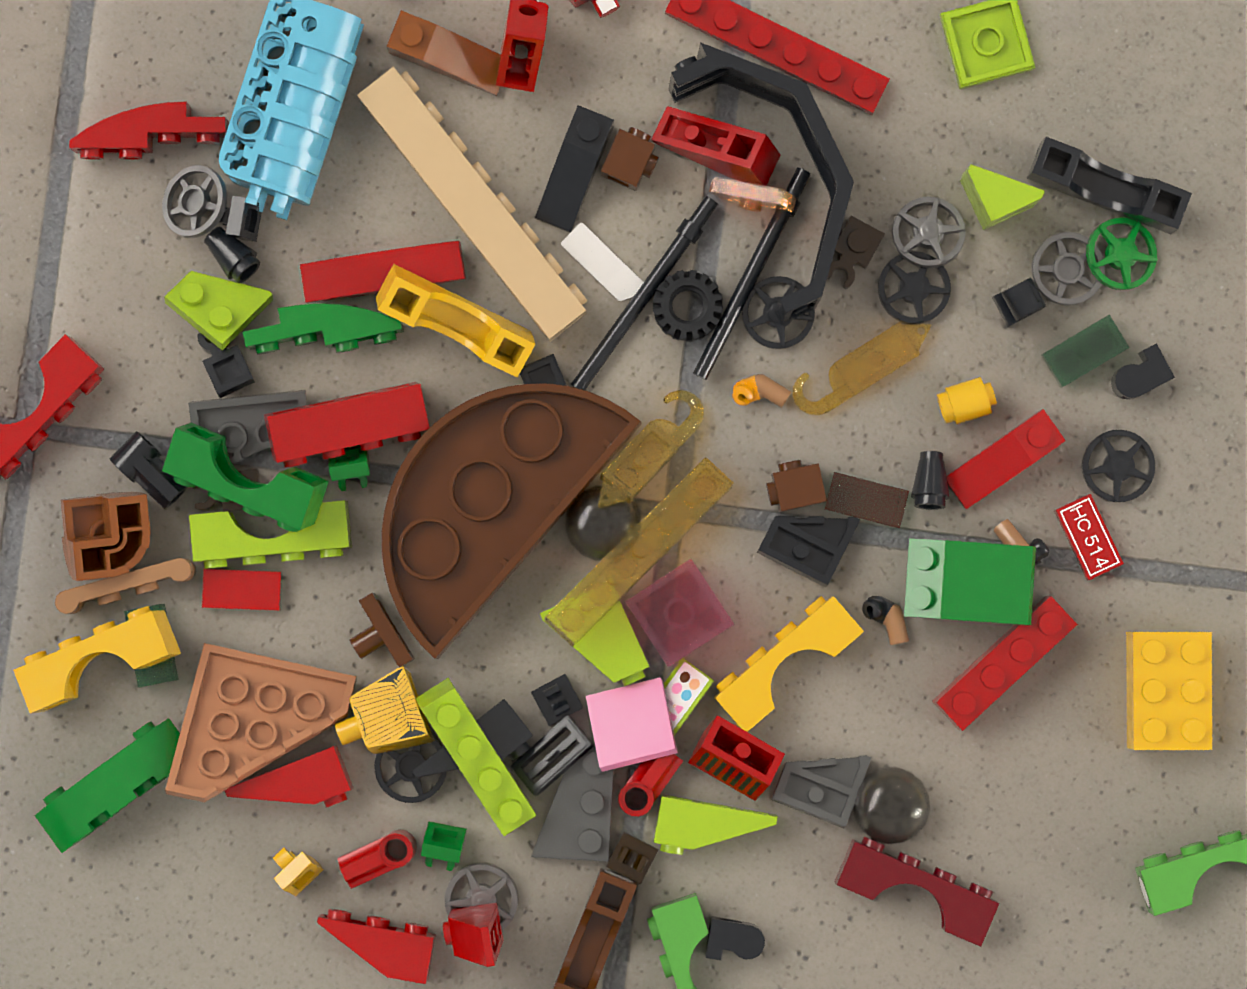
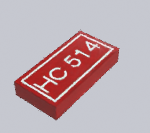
(1088, 537)

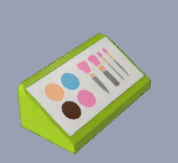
(684, 691)

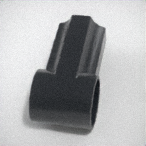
(143, 465)

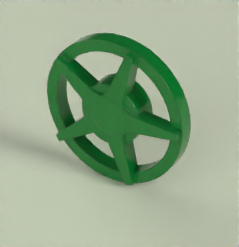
(1121, 253)

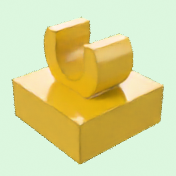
(296, 872)

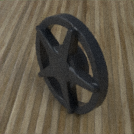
(913, 289)
(770, 317)
(1118, 466)
(404, 765)

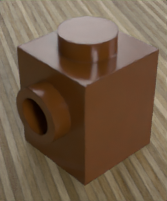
(630, 158)
(796, 486)

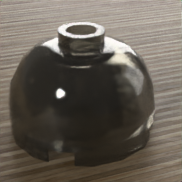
(598, 530)
(891, 805)

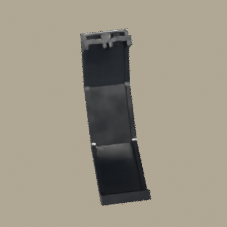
(720, 67)

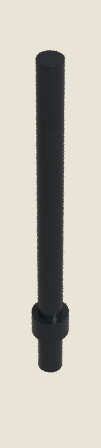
(688, 232)
(750, 277)

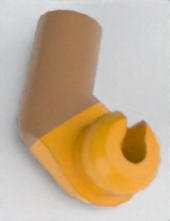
(757, 388)

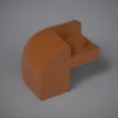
(104, 534)

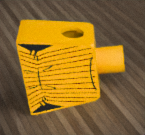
(386, 715)

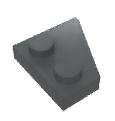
(822, 787)

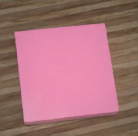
(631, 724)

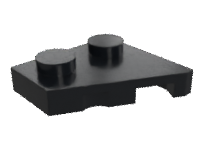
(808, 544)

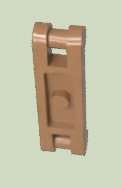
(109, 589)

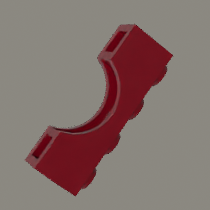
(963, 910)

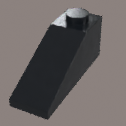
(574, 168)
(502, 729)

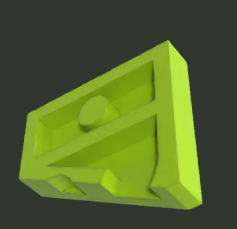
(217, 306)

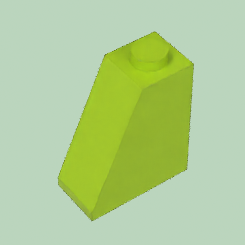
(613, 647)

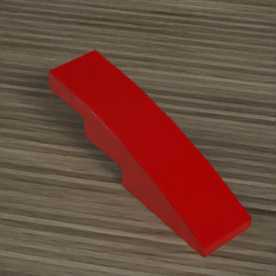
(366, 272)

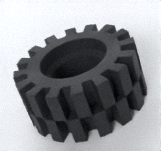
(696, 283)

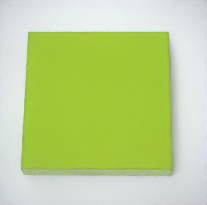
(987, 42)

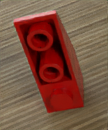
(389, 949)

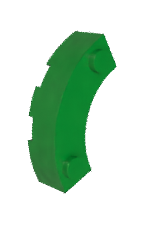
(111, 786)

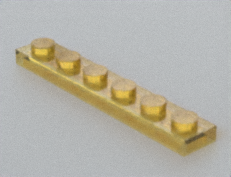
(638, 552)

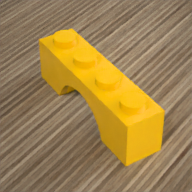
(480, 330)
(825, 629)
(55, 677)

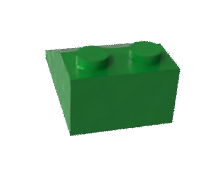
(970, 581)

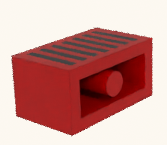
(736, 758)

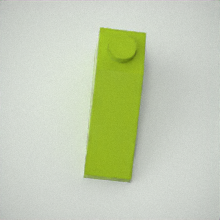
(697, 823)

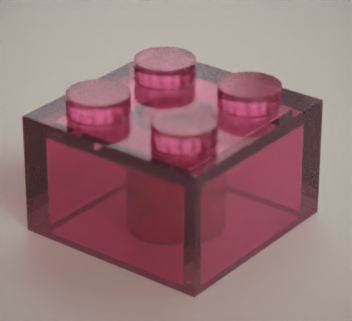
(680, 613)

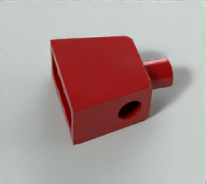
(526, 27)

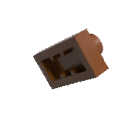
(380, 633)

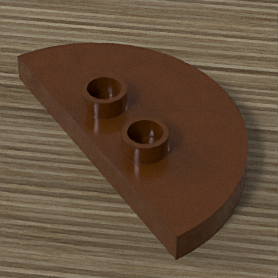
(485, 495)

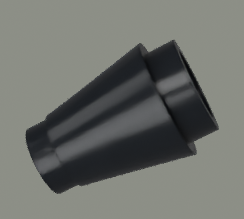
(232, 255)
(930, 482)

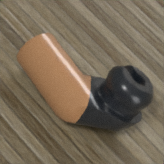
(1010, 536)
(888, 614)

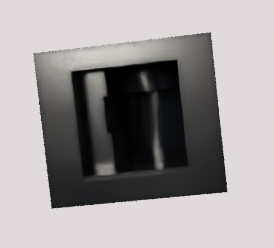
(1019, 302)
(1139, 379)
(733, 935)

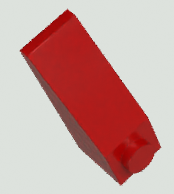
(718, 145)
(1004, 459)
(303, 781)
(475, 933)

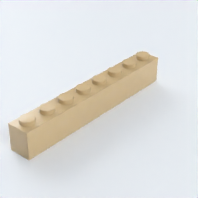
(472, 204)

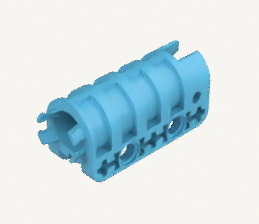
(300, 107)

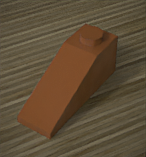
(444, 52)

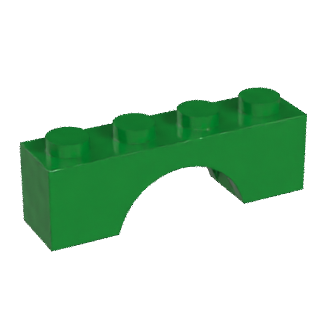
(202, 460)

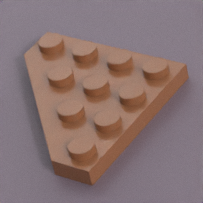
(249, 714)

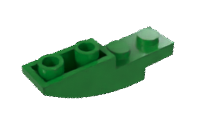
(340, 325)

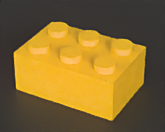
(1169, 690)

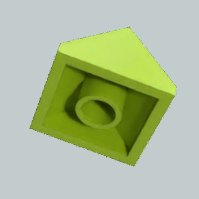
(997, 196)

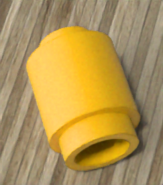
(966, 401)

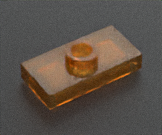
(752, 196)

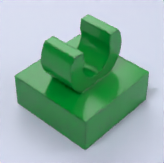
(351, 465)
(443, 843)

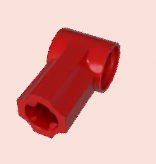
(652, 778)
(374, 859)

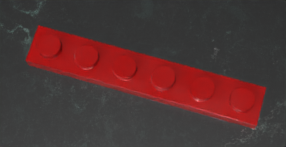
(783, 50)

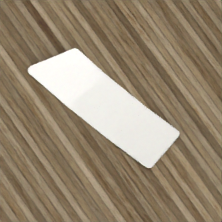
(602, 263)

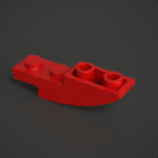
(133, 131)

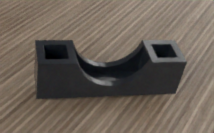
(1125, 194)

